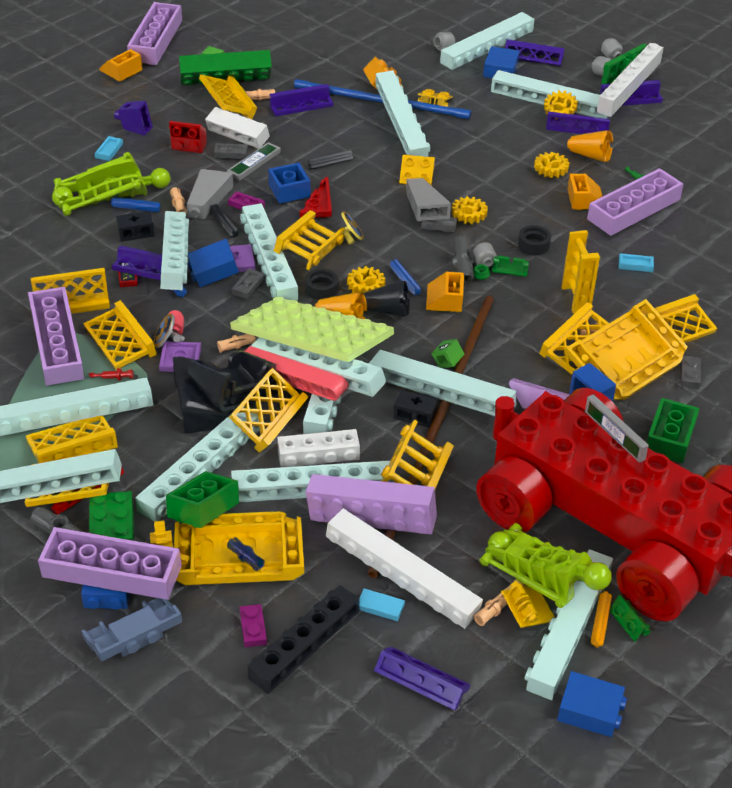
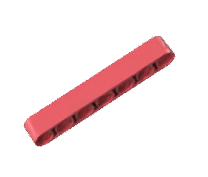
(305, 376)

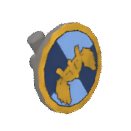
(165, 331)

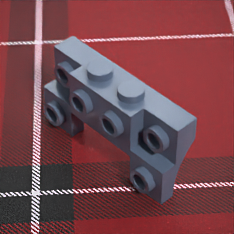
(134, 630)

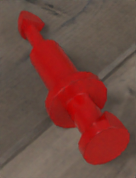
(114, 374)

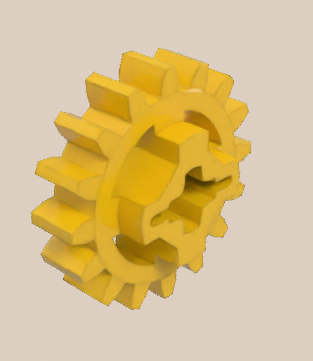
(560, 103)
(551, 164)
(469, 210)
(365, 279)
(161, 536)

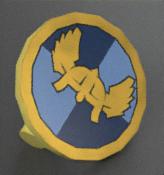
(351, 226)

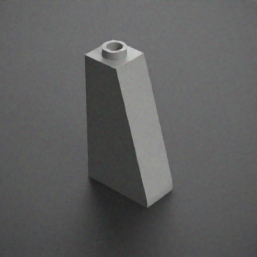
(208, 190)
(426, 200)

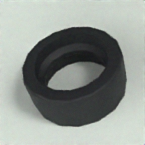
(534, 248)
(321, 275)

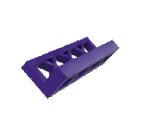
(547, 51)
(644, 91)
(300, 98)
(576, 123)
(144, 260)
(421, 677)

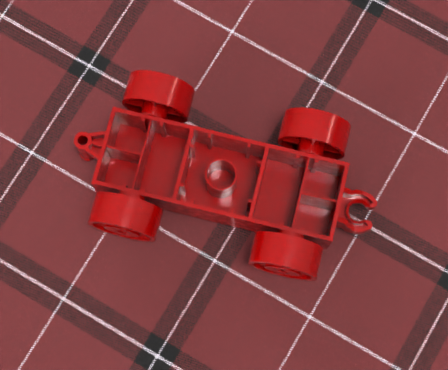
(655, 508)

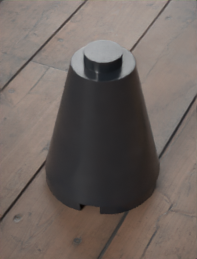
(389, 299)

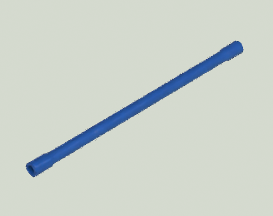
(457, 112)

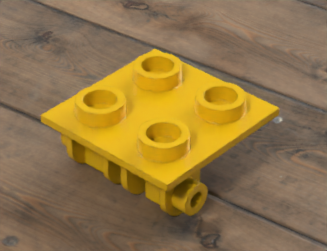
(429, 93)
(416, 167)
(527, 605)

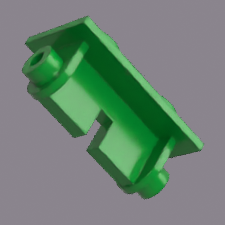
(503, 266)
(628, 618)

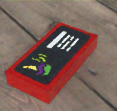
(127, 279)

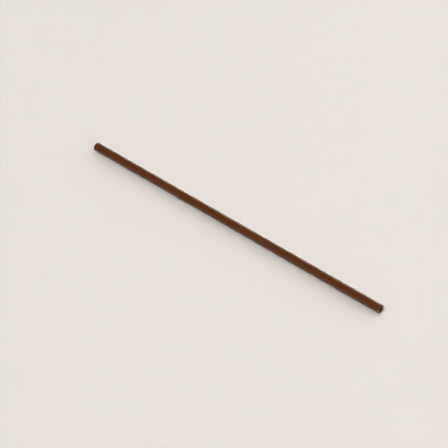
(444, 405)

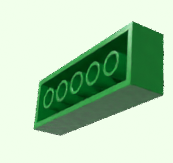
(240, 65)

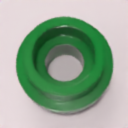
(481, 272)

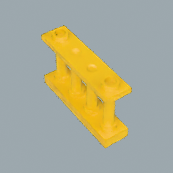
(301, 228)
(580, 270)
(434, 466)

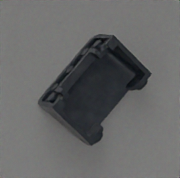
(231, 384)
(196, 408)

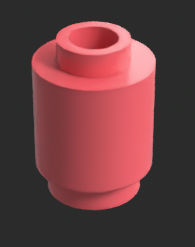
(178, 322)

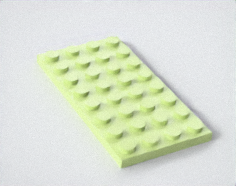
(313, 328)

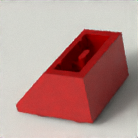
(187, 136)

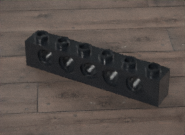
(303, 639)

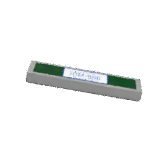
(254, 161)
(616, 428)

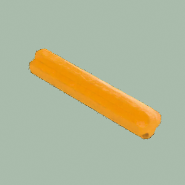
(601, 619)

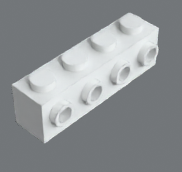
(237, 127)
(318, 448)

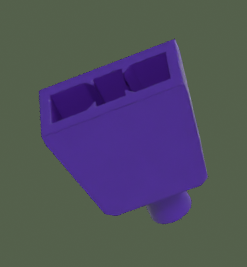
(135, 117)

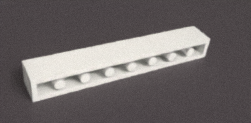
(630, 79)
(404, 568)

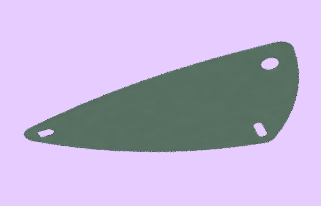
(14, 447)

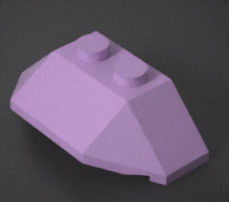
(528, 392)

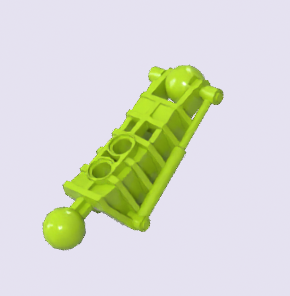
(105, 181)
(543, 566)

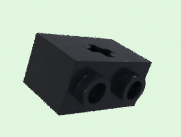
(135, 226)
(416, 407)

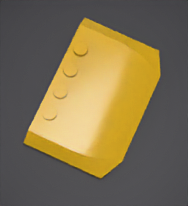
(631, 349)
(270, 534)

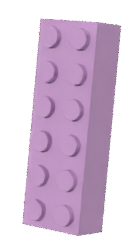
(156, 32)
(635, 201)
(55, 336)
(374, 502)
(110, 563)

